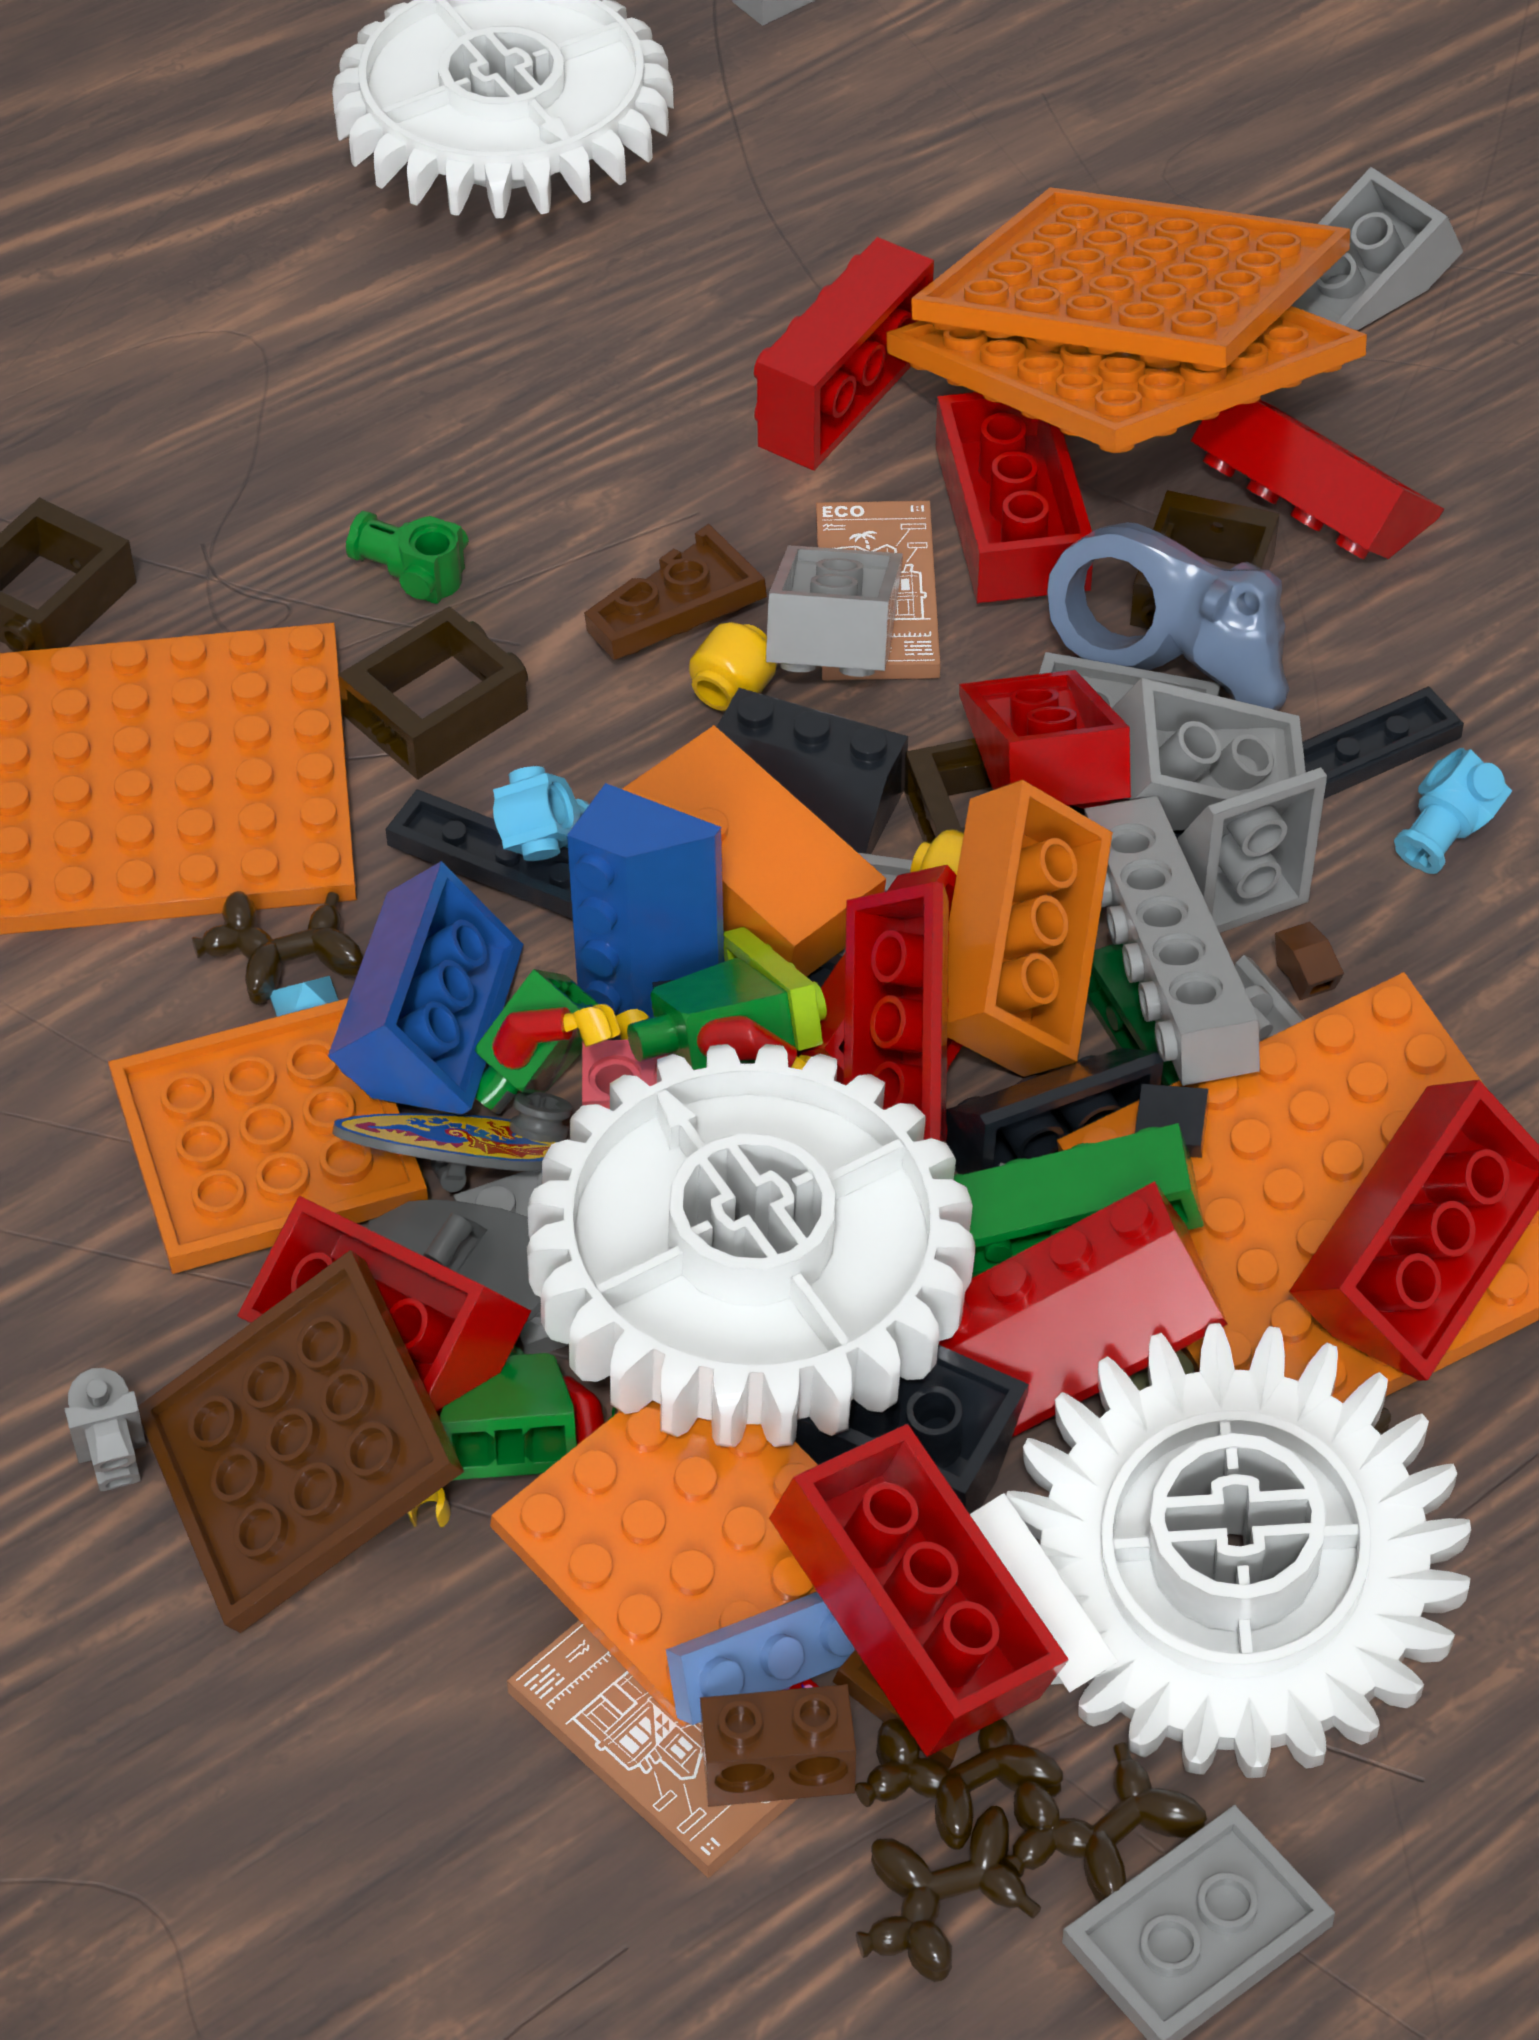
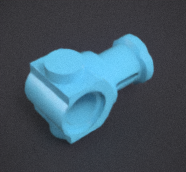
(1455, 801)
(535, 813)

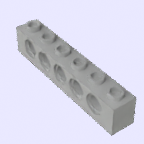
(1174, 947)

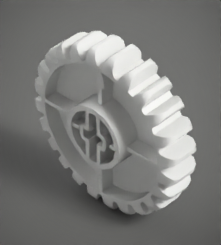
(750, 1245)

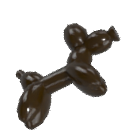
(266, 954)
(951, 1787)
(1154, 1809)
(923, 1889)

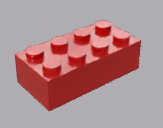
(835, 355)
(1008, 495)
(917, 1589)

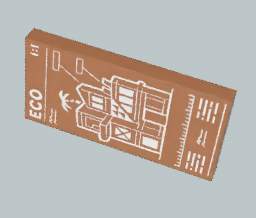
(894, 529)
(635, 1747)

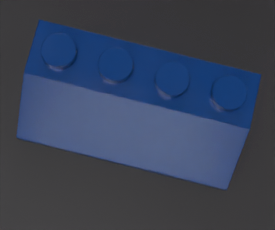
(642, 897)
(426, 995)

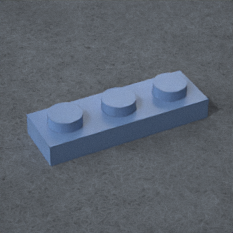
(757, 1654)

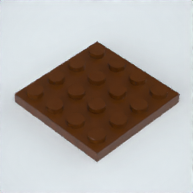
(297, 1441)

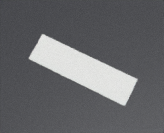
(1046, 1592)

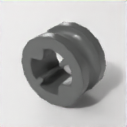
(540, 1117)

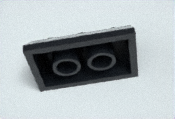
(830, 763)
(1041, 1109)
(956, 1411)

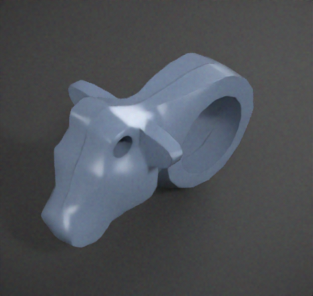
(1212, 615)

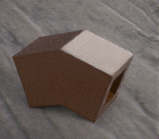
(1307, 960)

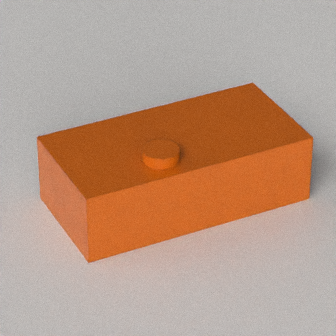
(780, 862)
(1024, 928)

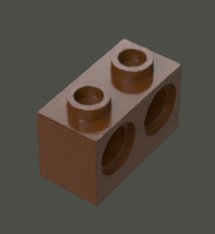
(778, 1745)

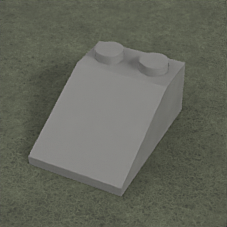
(1393, 254)
(833, 609)
(1204, 747)
(1257, 849)

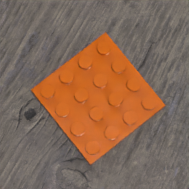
(245, 1127)
(659, 1536)

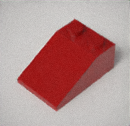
(1050, 735)

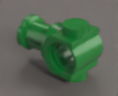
(420, 553)

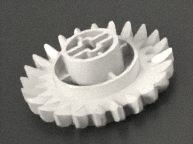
(502, 95)
(1261, 1635)

